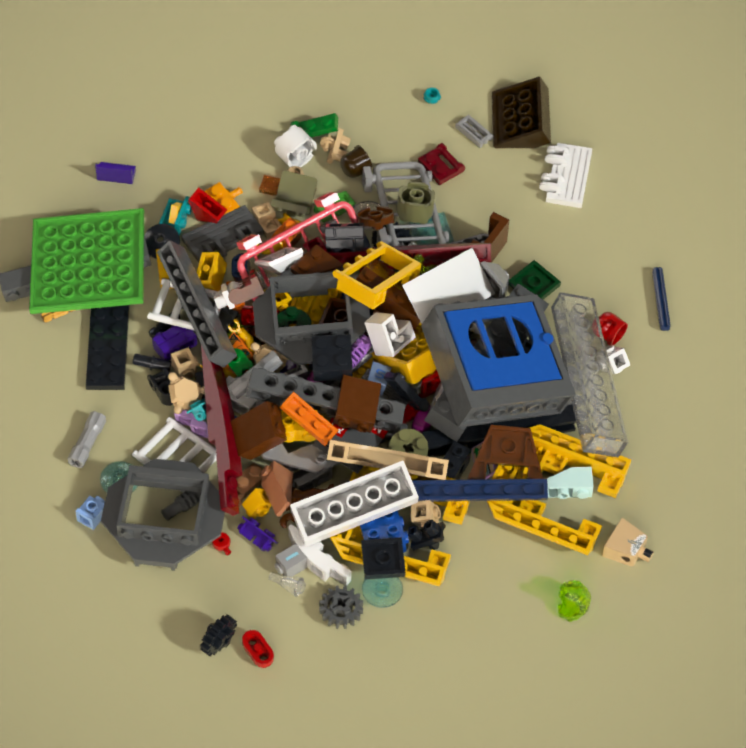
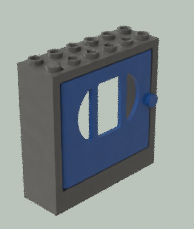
(492, 387)

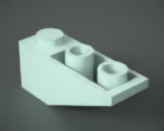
(571, 483)

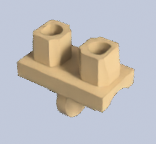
(333, 144)

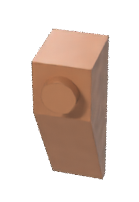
(277, 486)

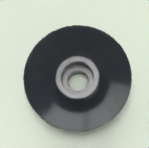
(160, 230)

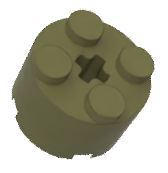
(415, 202)
(409, 437)

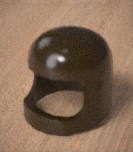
(354, 161)

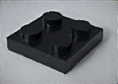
(383, 558)

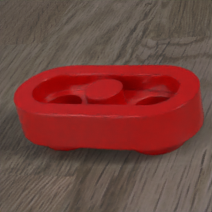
(258, 650)

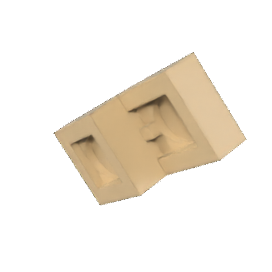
(266, 218)

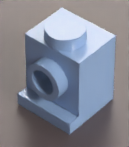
(90, 512)

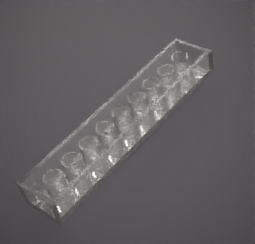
(589, 369)

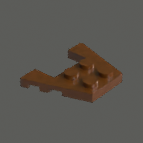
(507, 447)

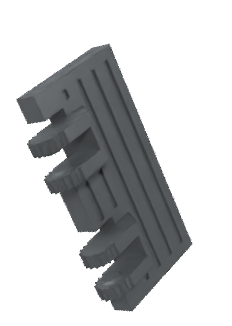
(222, 235)

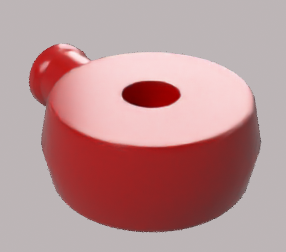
(224, 545)

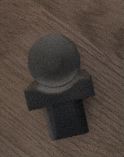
(427, 536)

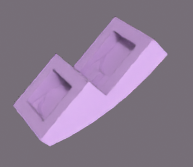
(197, 427)

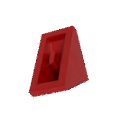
(205, 207)

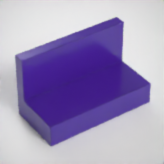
(115, 172)

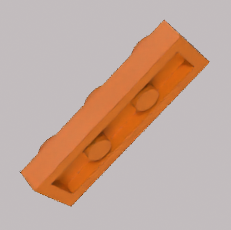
(309, 419)

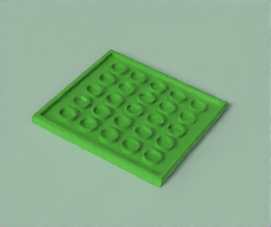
(87, 261)

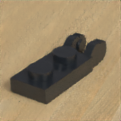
(406, 391)

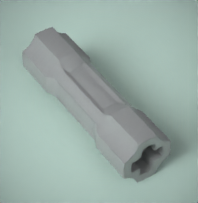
(240, 384)
(80, 452)

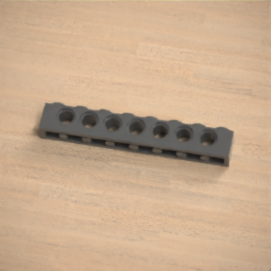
(278, 394)

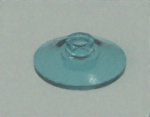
(110, 473)
(392, 587)

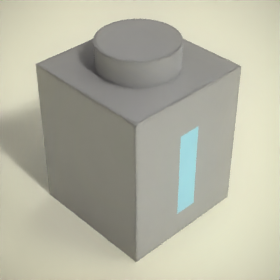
(291, 561)

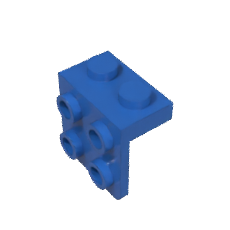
(386, 527)

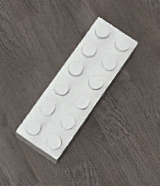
(354, 503)

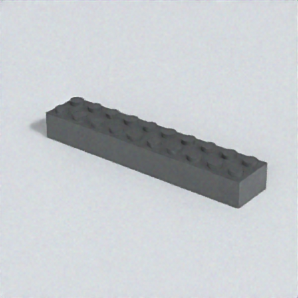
(503, 346)

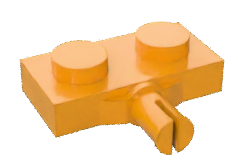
(224, 196)

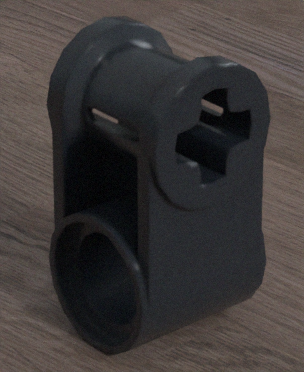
(160, 384)

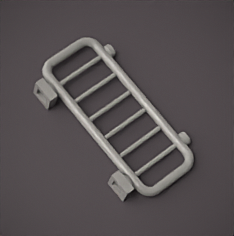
(369, 179)

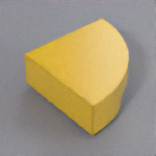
(175, 208)

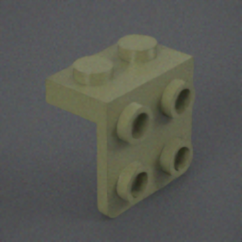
(295, 193)

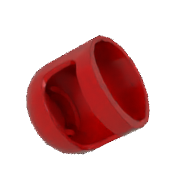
(612, 327)

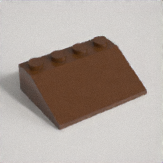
(396, 298)

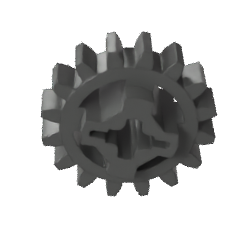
(341, 607)

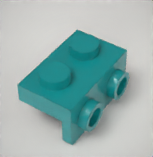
(181, 220)

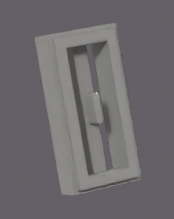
(471, 132)

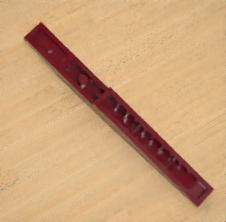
(433, 254)
(220, 433)

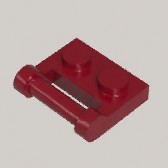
(440, 171)

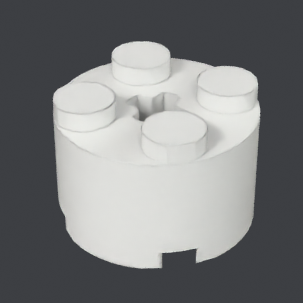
(295, 147)

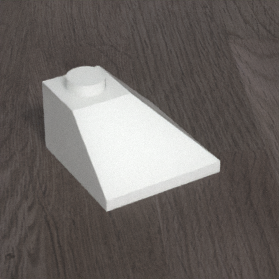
(280, 260)

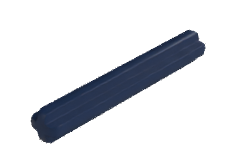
(661, 299)

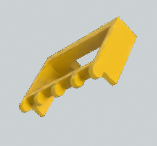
(372, 298)

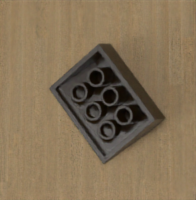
(521, 115)

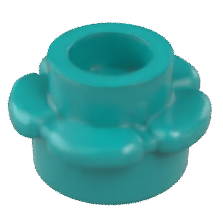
(432, 95)

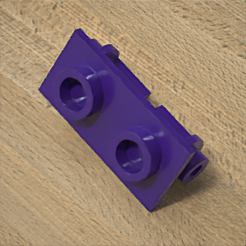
(251, 528)

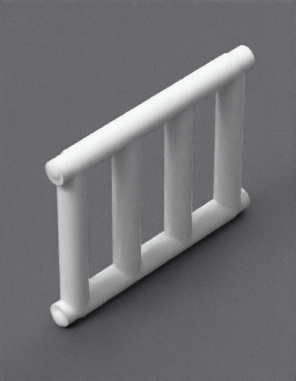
(173, 319)
(185, 434)

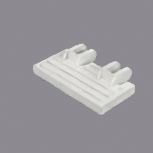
(568, 175)

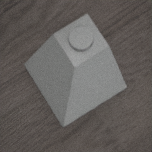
(497, 277)

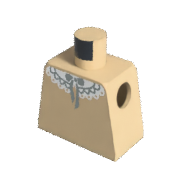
(627, 544)

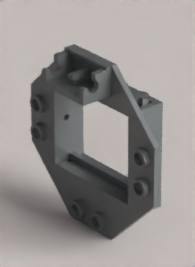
(296, 341)
(160, 544)

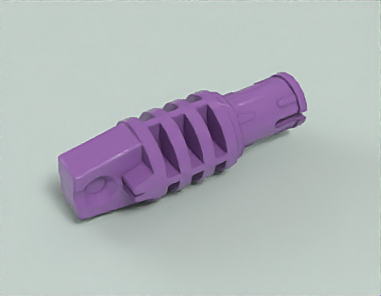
(360, 349)

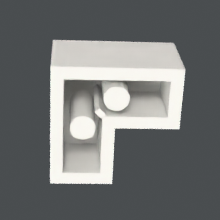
(388, 334)

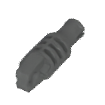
(182, 504)

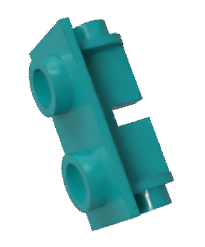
(198, 410)

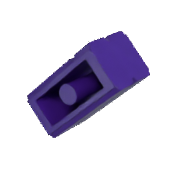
(173, 340)

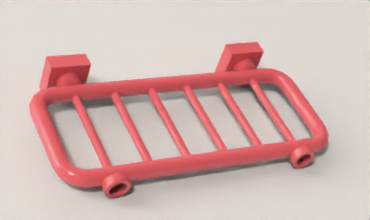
(251, 241)

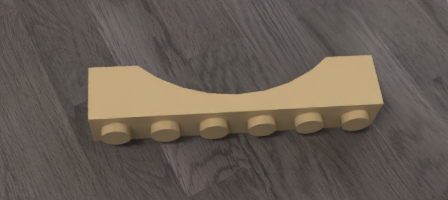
(381, 458)

